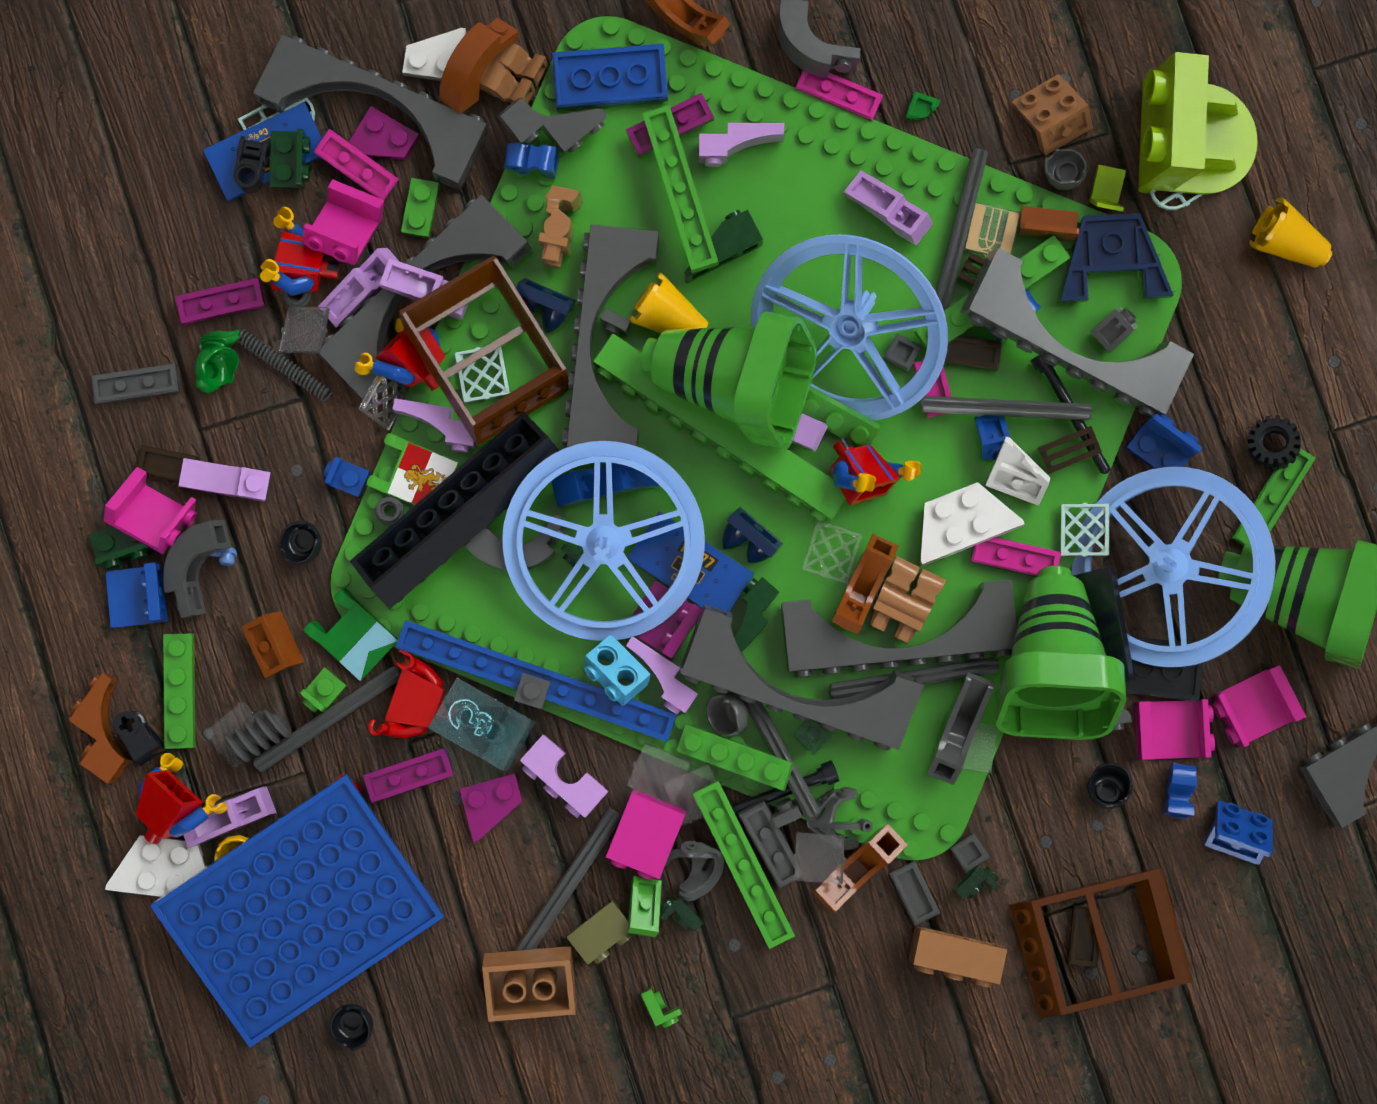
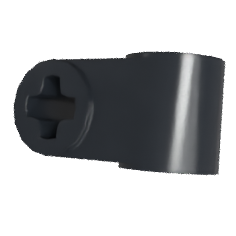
(251, 158)
(140, 740)

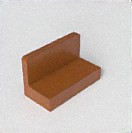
(1046, 222)
(272, 643)

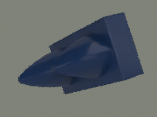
(555, 304)
(743, 527)

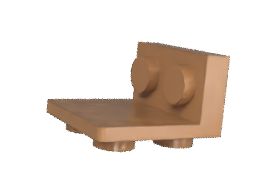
(1054, 113)

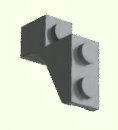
(562, 129)
(960, 728)

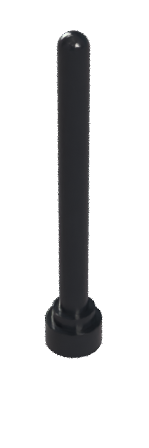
(1064, 397)
(825, 774)

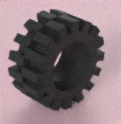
(1277, 459)

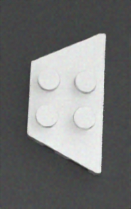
(963, 521)
(156, 867)

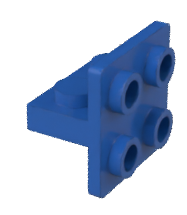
(1240, 833)

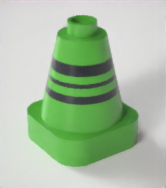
(740, 373)
(1319, 595)
(1058, 667)

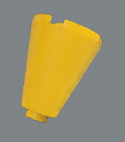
(1290, 236)
(666, 308)

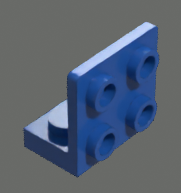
(1162, 444)
(136, 596)

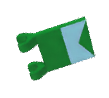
(356, 638)

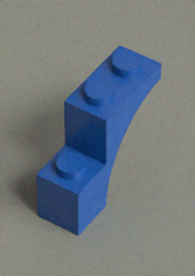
(578, 486)

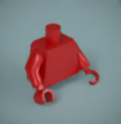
(414, 700)

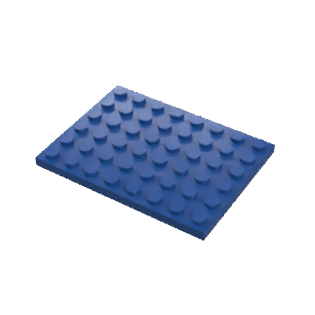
(297, 910)

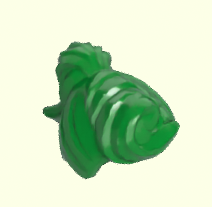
(216, 361)

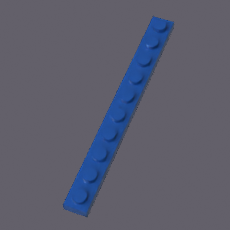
(509, 671)

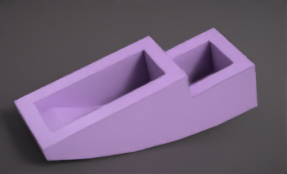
(239, 813)

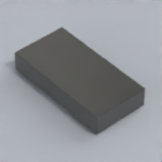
(914, 893)

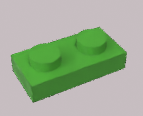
(420, 208)
(644, 906)

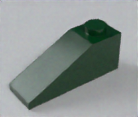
(731, 240)

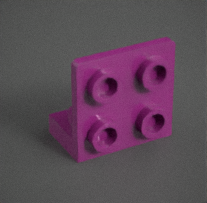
(672, 632)

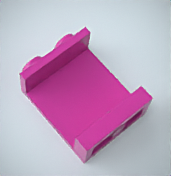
(344, 223)
(147, 513)
(1257, 706)
(1173, 729)
(645, 835)

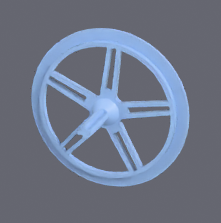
(852, 324)
(603, 540)
(1172, 564)

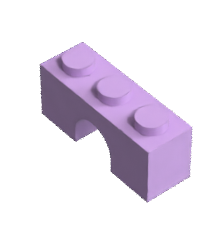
(543, 761)

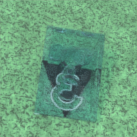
(482, 725)

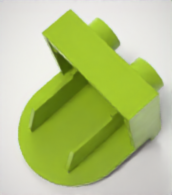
(1192, 131)

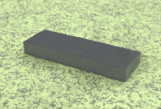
(135, 384)
(769, 842)

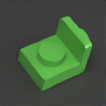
(323, 691)
(655, 1004)

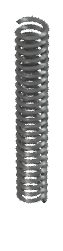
(274, 356)

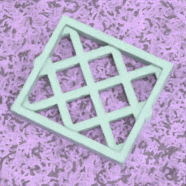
(486, 395)
(1064, 529)

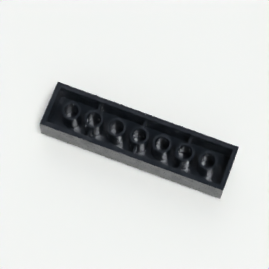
(452, 512)

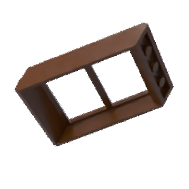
(454, 296)
(1160, 926)

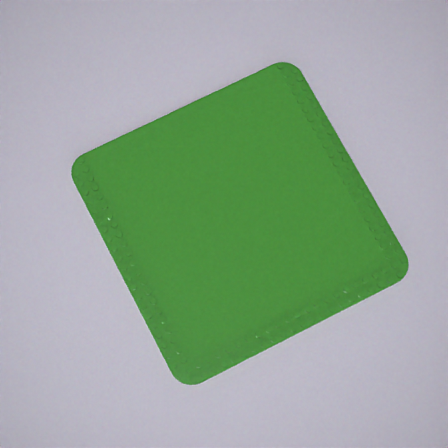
(793, 196)

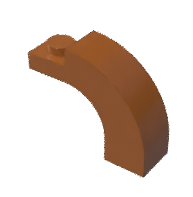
(691, 20)
(469, 61)
(864, 583)
(860, 866)

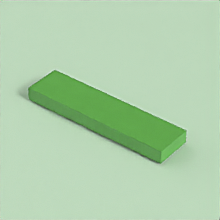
(1277, 493)

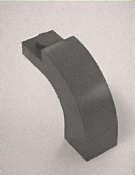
(805, 48)
(536, 552)
(185, 561)

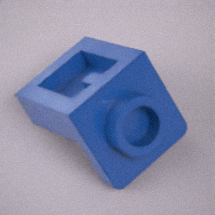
(991, 434)
(346, 477)

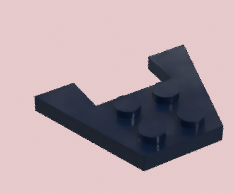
(1114, 245)

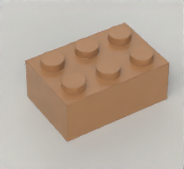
(957, 956)
(529, 983)

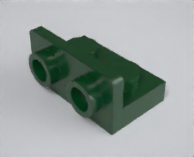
(288, 159)
(113, 546)

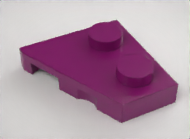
(383, 137)
(489, 803)

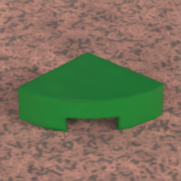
(921, 107)

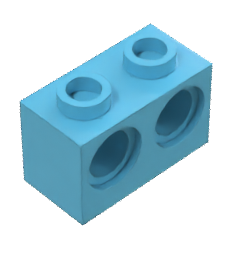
(622, 667)

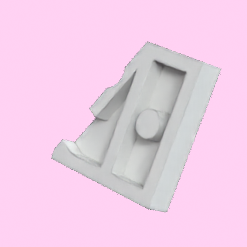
(429, 57)
(1017, 474)

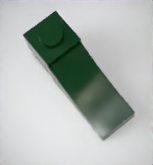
(758, 597)

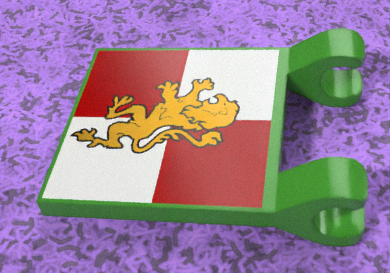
(415, 473)

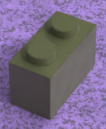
(600, 933)

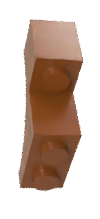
(91, 715)

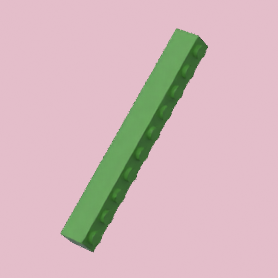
(776, 466)

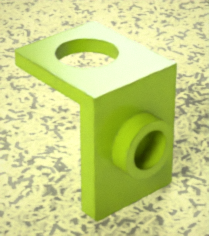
(1107, 187)

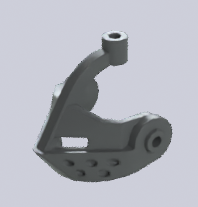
(825, 823)
(699, 881)

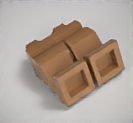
(502, 84)
(558, 226)
(907, 609)

